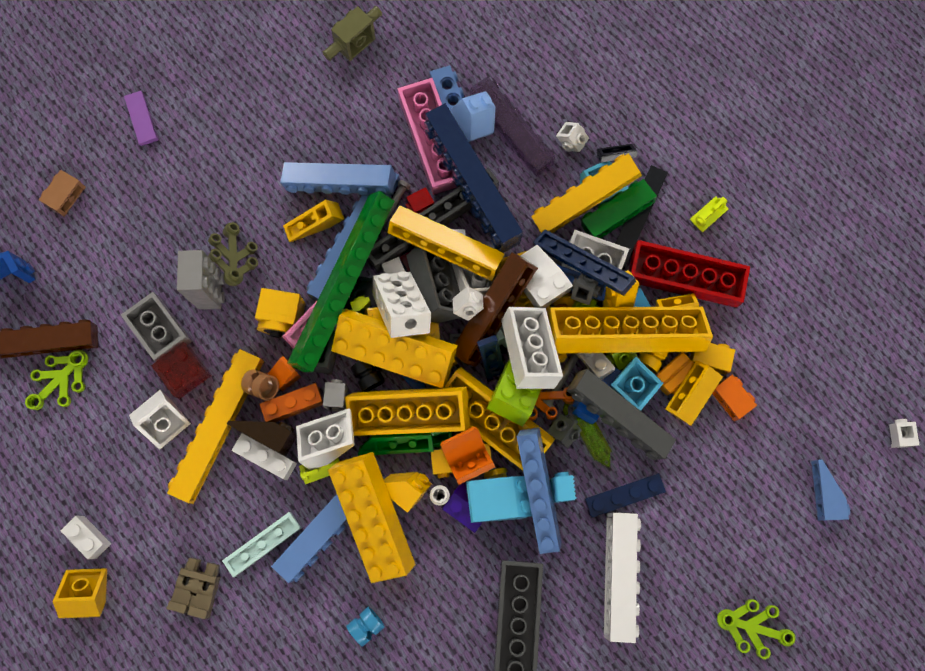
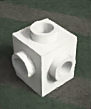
(572, 137)

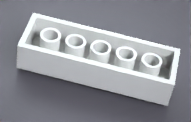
(621, 577)

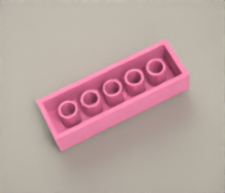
(416, 101)

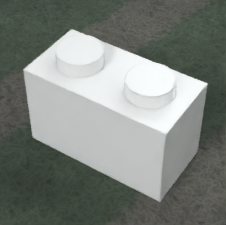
(86, 537)

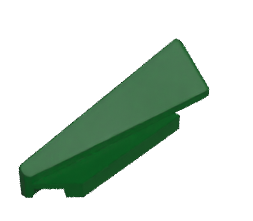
(403, 443)

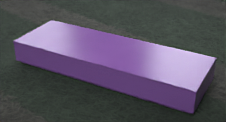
(141, 118)

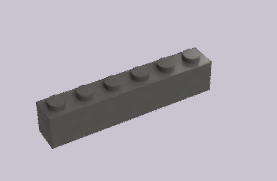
(621, 415)

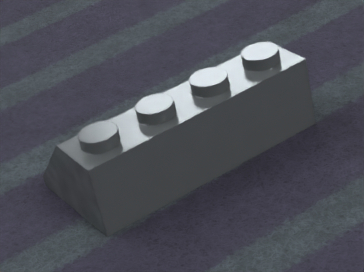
(436, 283)

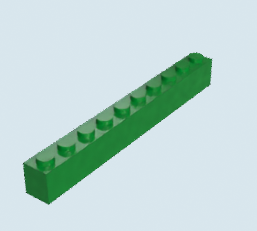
(341, 282)

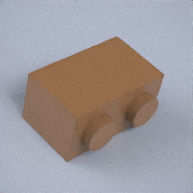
(62, 193)

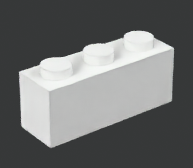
(264, 456)

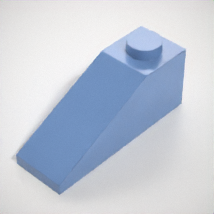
(829, 498)

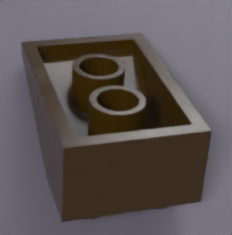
(275, 436)

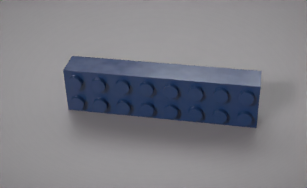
(472, 178)

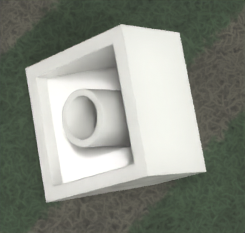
(159, 419)

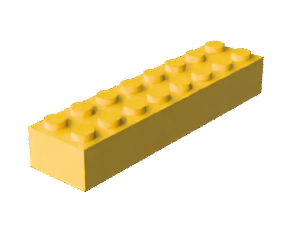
(629, 329)

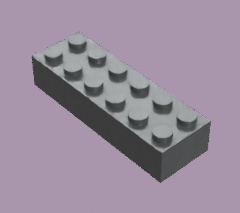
(518, 616)

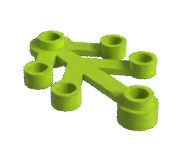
(61, 378)
(752, 628)

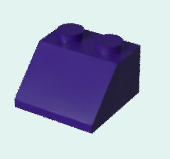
(459, 508)

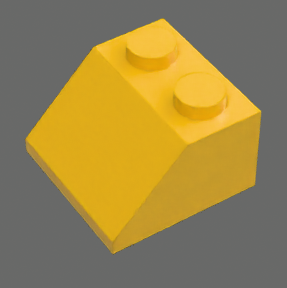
(407, 488)
(81, 593)

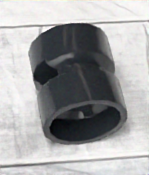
(368, 376)

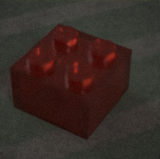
(181, 370)

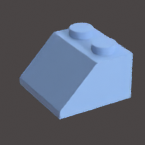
(475, 115)

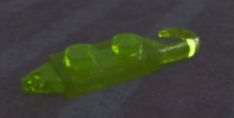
(593, 440)

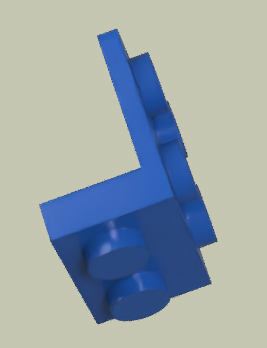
(13, 264)

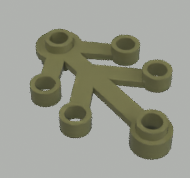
(232, 275)

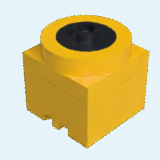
(278, 311)

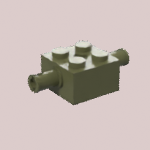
(353, 33)

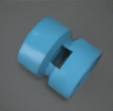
(365, 626)

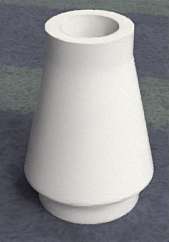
(436, 491)

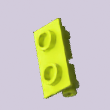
(709, 213)
(315, 474)

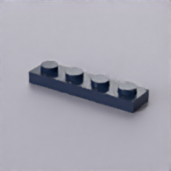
(625, 495)

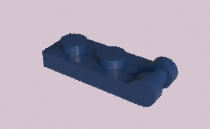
(491, 357)

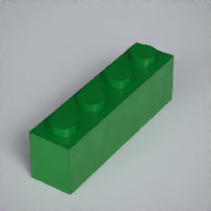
(618, 210)

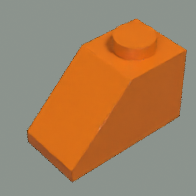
(284, 373)

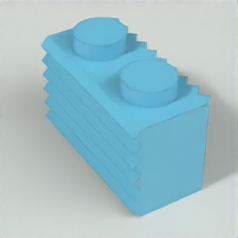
(563, 487)

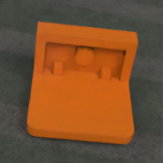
(467, 455)

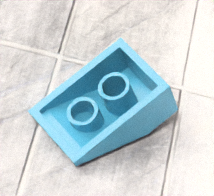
(498, 499)

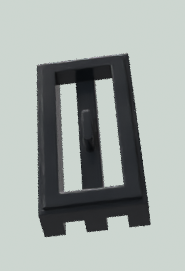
(611, 153)

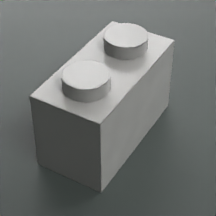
(335, 395)

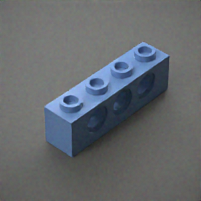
(445, 77)

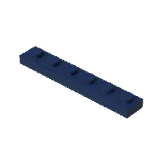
(585, 262)

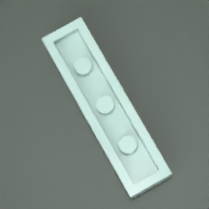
(261, 544)

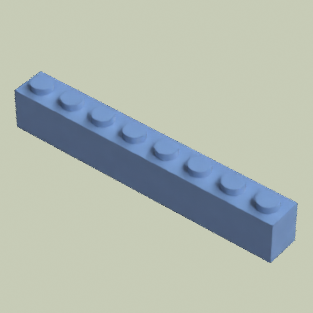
(323, 271)

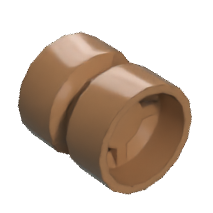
(260, 384)

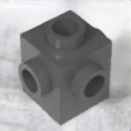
(585, 289)
(564, 430)

